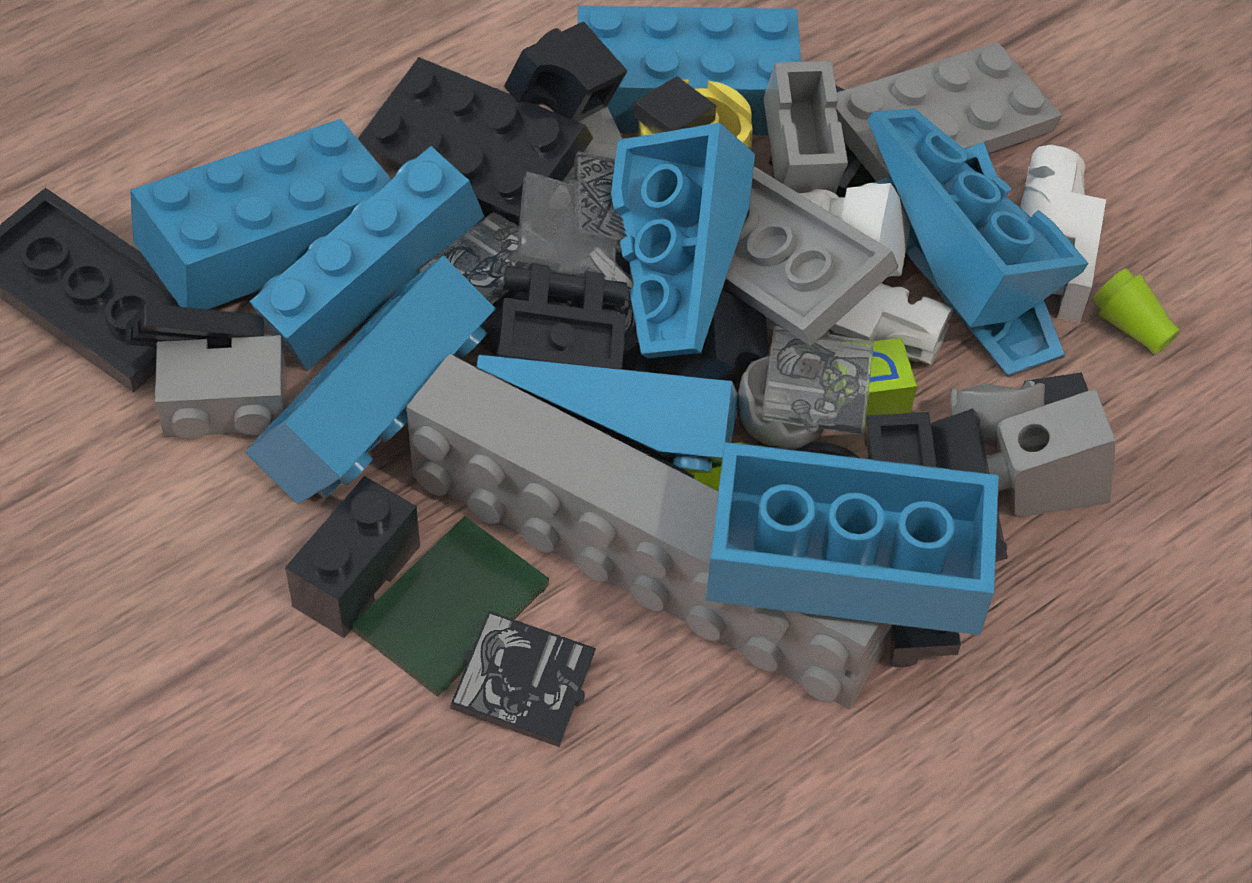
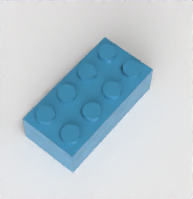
(697, 46)
(251, 213)
(370, 382)
(854, 538)

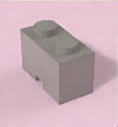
(804, 126)
(220, 388)

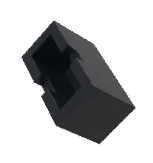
(353, 556)

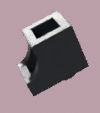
(567, 73)
(732, 343)

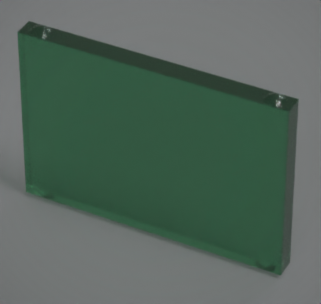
(443, 601)

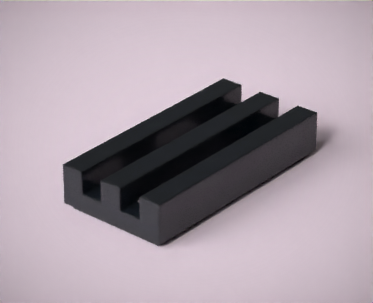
(173, 323)

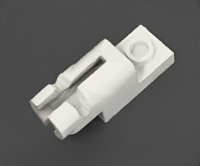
(1058, 191)
(888, 316)

